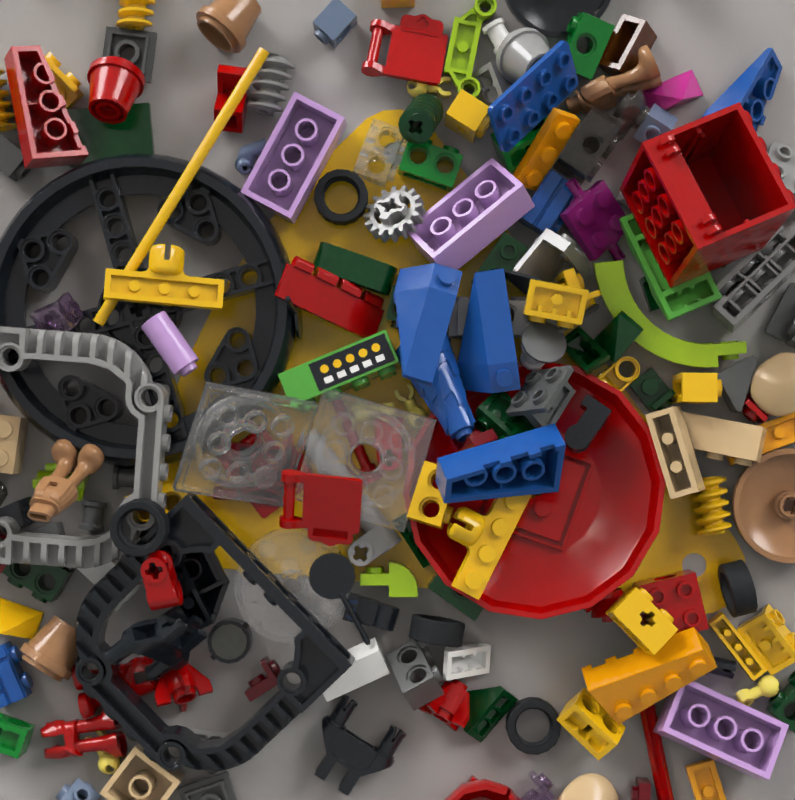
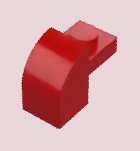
(227, 80)

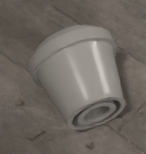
(520, 52)

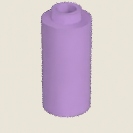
(170, 344)

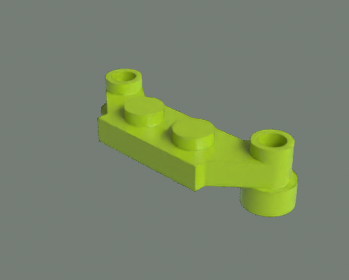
(464, 46)

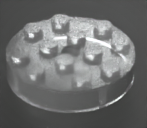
(287, 555)

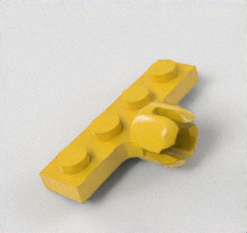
(164, 283)
(485, 540)

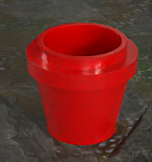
(113, 88)

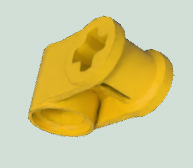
(613, 377)

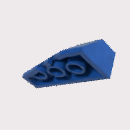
(752, 88)
(488, 347)

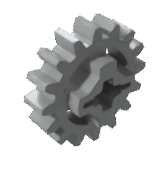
(394, 214)

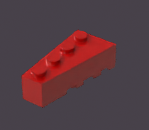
(40, 112)

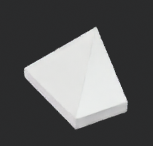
(466, 660)

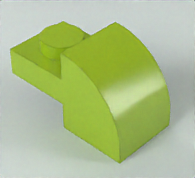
(399, 579)

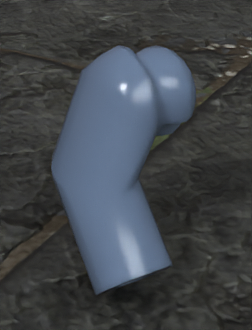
(247, 156)

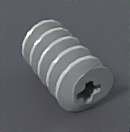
(270, 85)

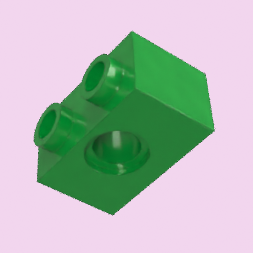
(597, 36)

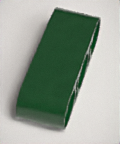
(356, 268)

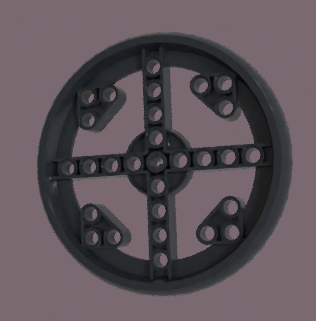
(126, 175)

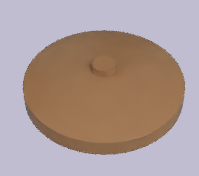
(766, 505)

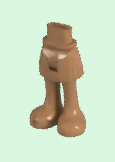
(605, 91)
(56, 492)

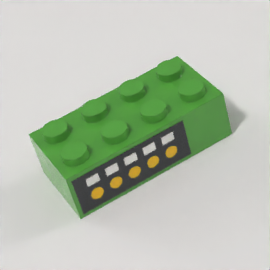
(343, 368)

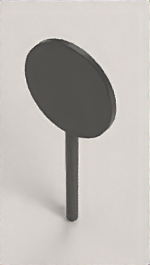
(545, 341)

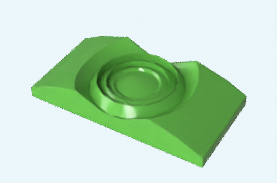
(671, 301)

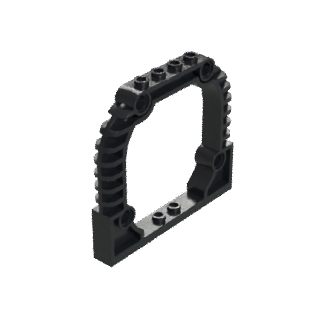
(317, 654)

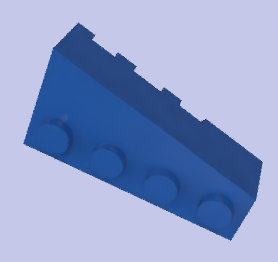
(504, 468)

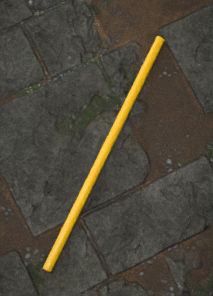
(188, 174)

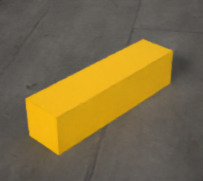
(736, 646)

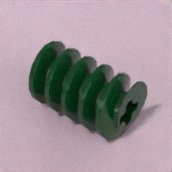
(421, 118)

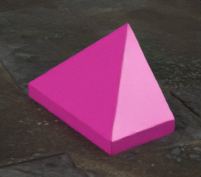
(674, 91)

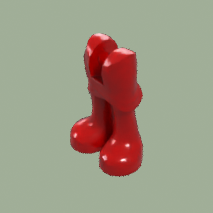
(126, 671)
(112, 743)

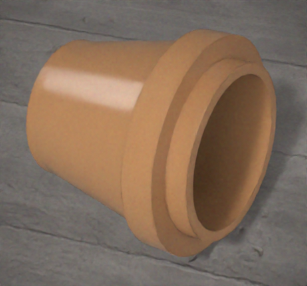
(228, 23)
(53, 649)

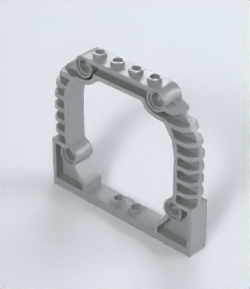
(150, 451)

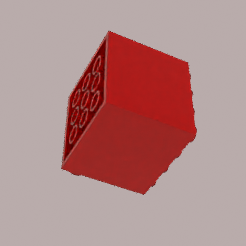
(706, 194)

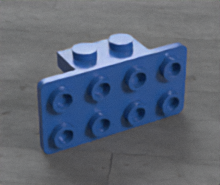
(533, 96)

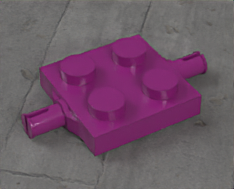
(594, 219)

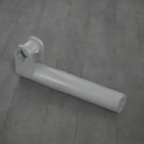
(376, 538)

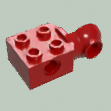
(673, 592)

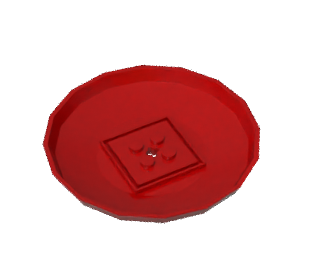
(570, 542)

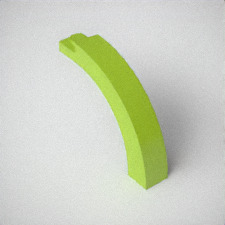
(617, 298)

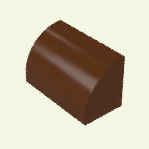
(624, 43)

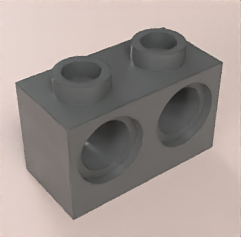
(415, 674)

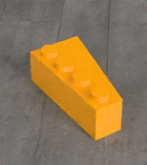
(641, 679)

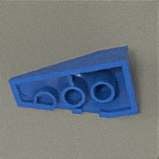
(424, 309)

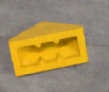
(19, 619)

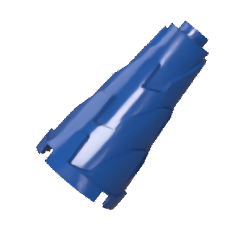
(447, 395)

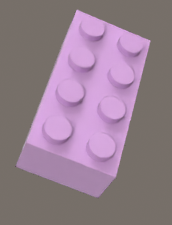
(294, 157)
(471, 216)
(722, 729)

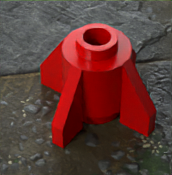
(181, 687)
(451, 707)

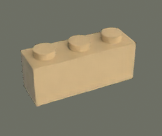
(726, 438)
(675, 452)

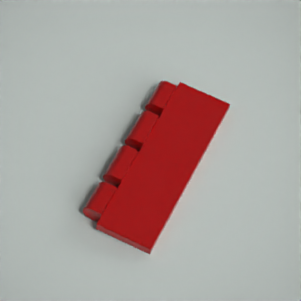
(333, 304)

